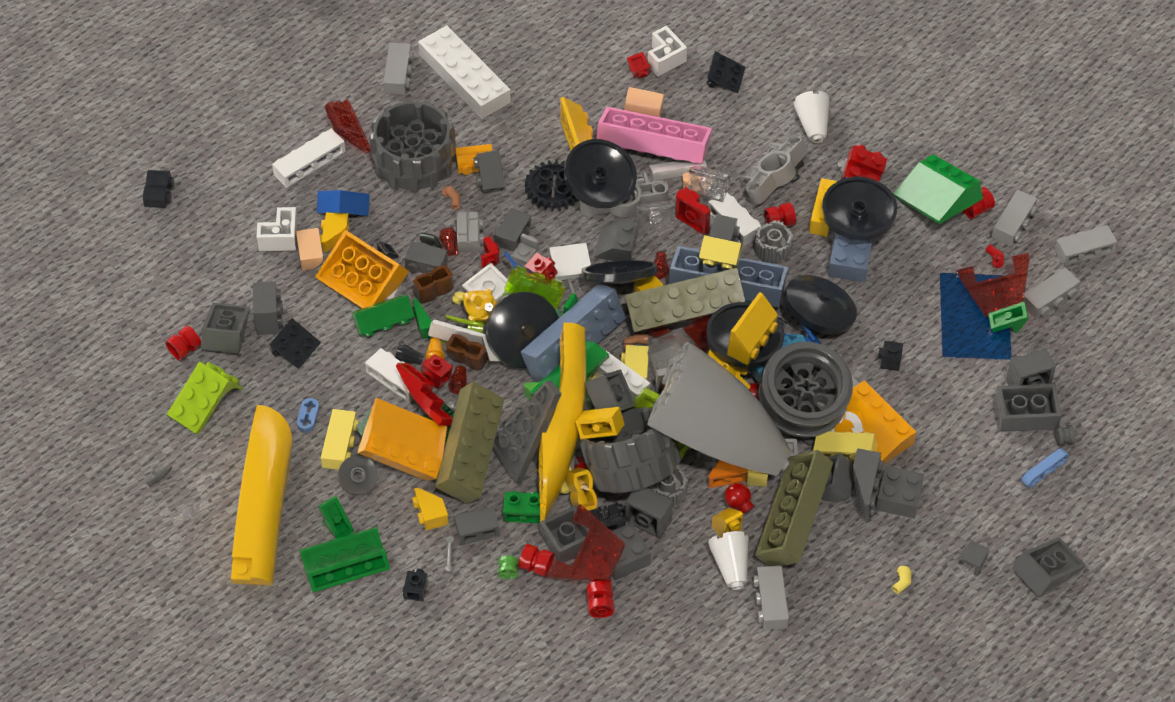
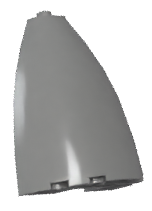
(717, 414)

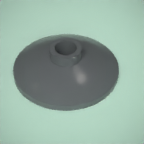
(367, 471)

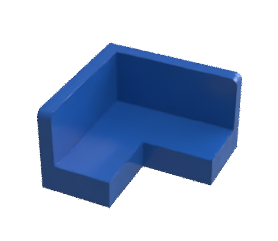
(343, 202)

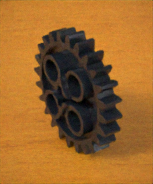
(540, 184)

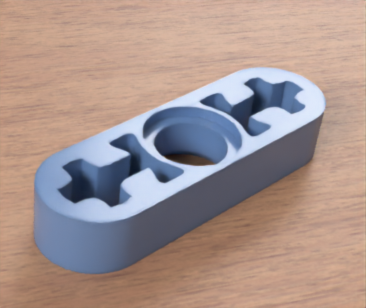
(1046, 466)

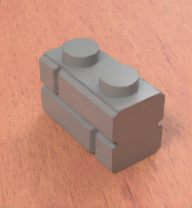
(468, 232)

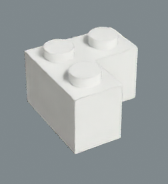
(666, 52)
(279, 234)

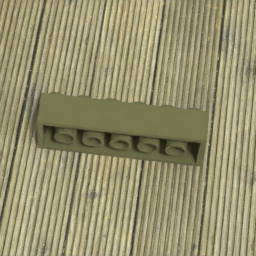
(683, 300)
(470, 443)
(794, 509)

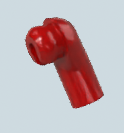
(997, 256)

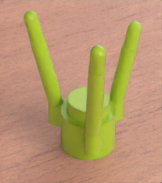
(475, 326)

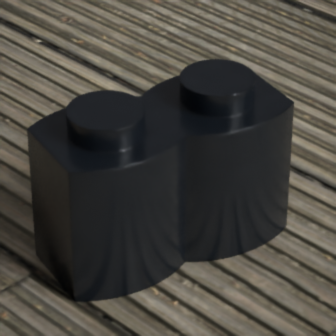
(157, 189)

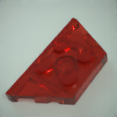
(346, 124)

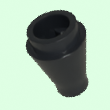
(408, 355)

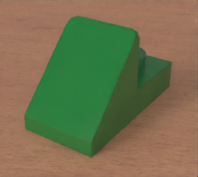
(1012, 316)
(335, 518)

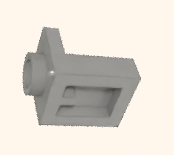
(526, 249)

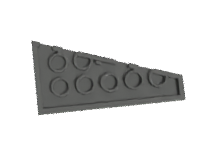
(523, 431)

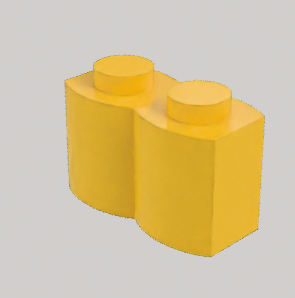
(581, 485)

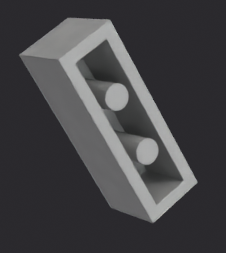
(398, 68)
(1015, 218)
(1085, 245)
(1051, 293)
(771, 597)

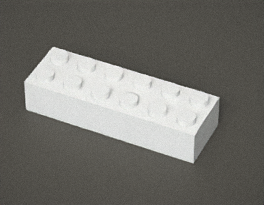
(464, 72)

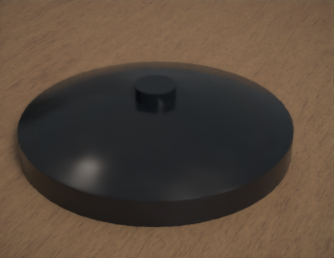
(600, 173)
(859, 208)
(619, 272)
(820, 304)
(516, 323)
(719, 333)

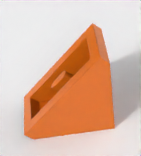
(726, 474)

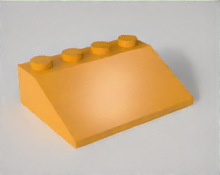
(360, 272)
(890, 428)
(403, 440)

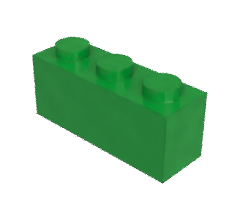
(383, 315)

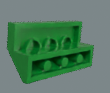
(594, 359)
(344, 559)

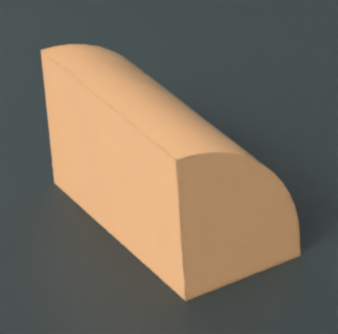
(644, 102)
(309, 248)

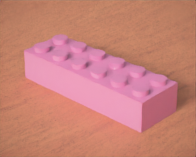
(655, 135)

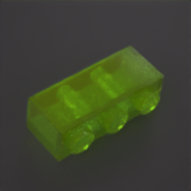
(522, 281)

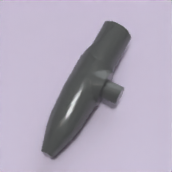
(157, 476)

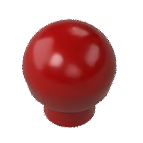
(738, 497)

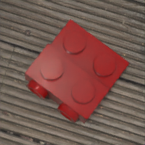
(864, 163)
(691, 211)

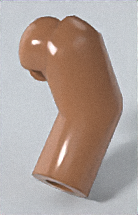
(450, 192)
(635, 339)

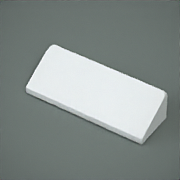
(672, 169)
(444, 331)

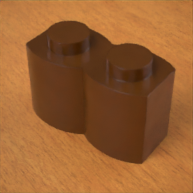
(433, 284)
(466, 352)

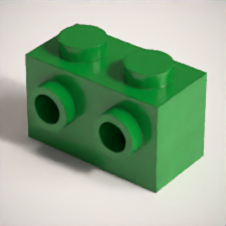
(521, 507)

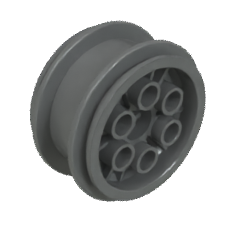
(802, 359)

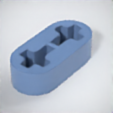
(312, 416)

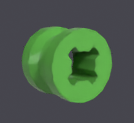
(508, 567)

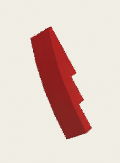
(421, 390)

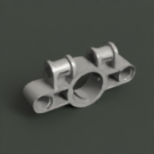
(764, 179)
(643, 193)

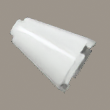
(813, 114)
(731, 557)

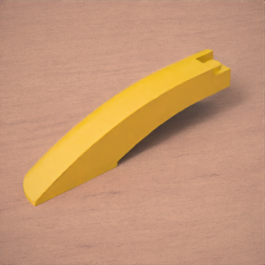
(561, 438)
(261, 498)

